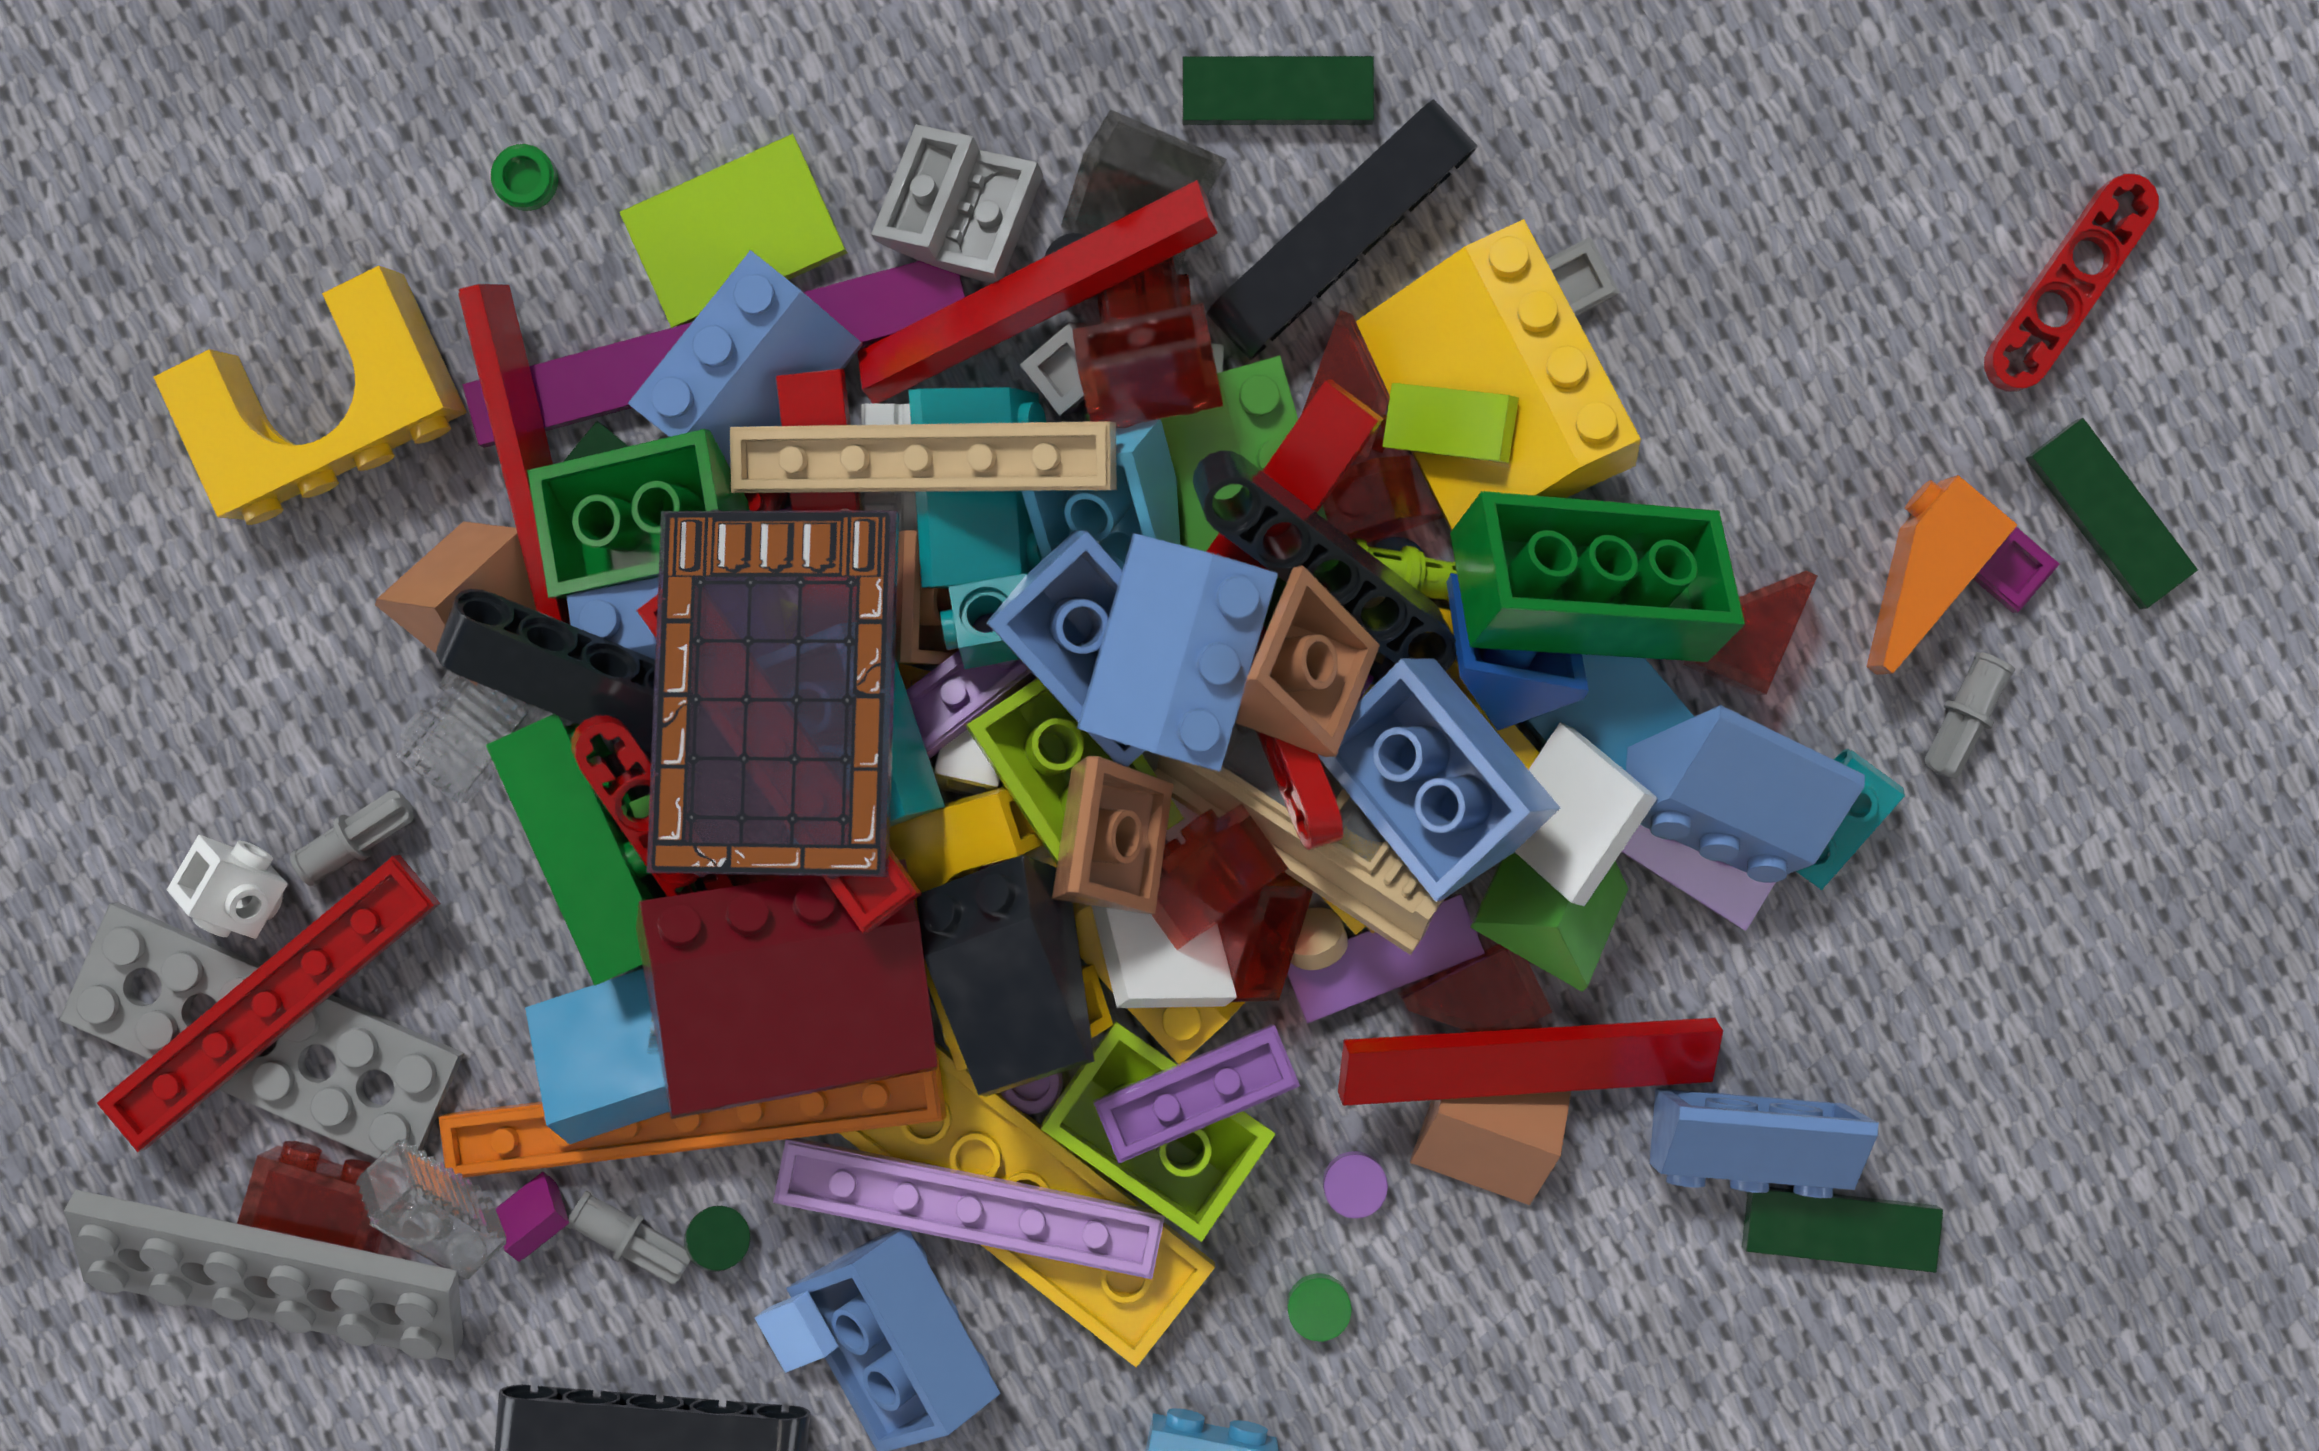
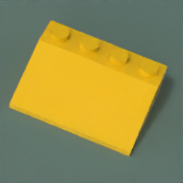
(1504, 327)

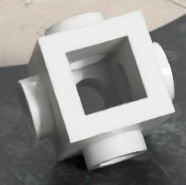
(228, 887)

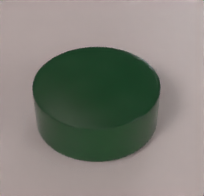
(717, 1238)

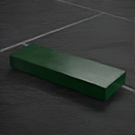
(1278, 90)
(2111, 514)
(1843, 1229)

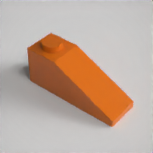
(1933, 560)

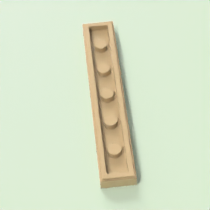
(924, 457)

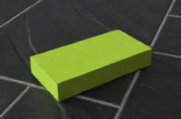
(1450, 422)

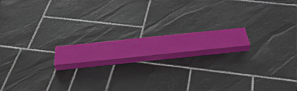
(610, 375)

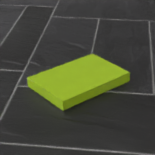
(707, 226)

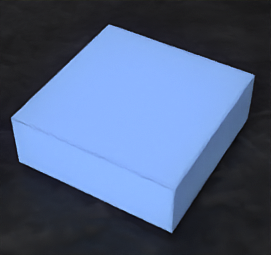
(796, 1332)

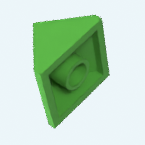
(1545, 927)

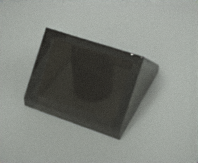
(1131, 168)

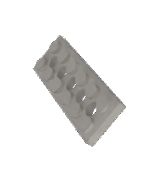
(277, 1081)
(266, 1276)

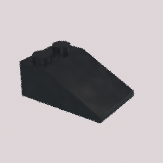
(1008, 973)

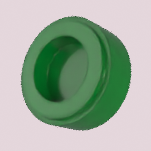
(524, 177)
(1319, 1307)

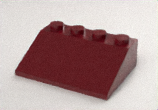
(780, 994)

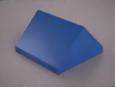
(1514, 682)

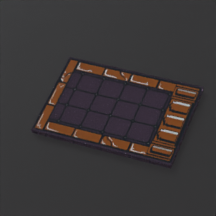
(774, 693)

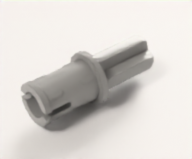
(1968, 714)
(352, 837)
(629, 1238)

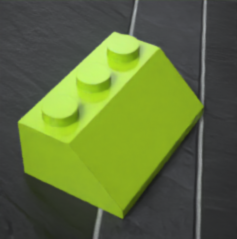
(1032, 751)
(1182, 1179)

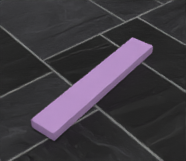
(969, 1207)

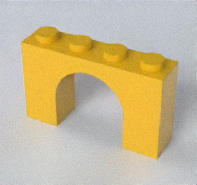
(397, 397)
(960, 842)

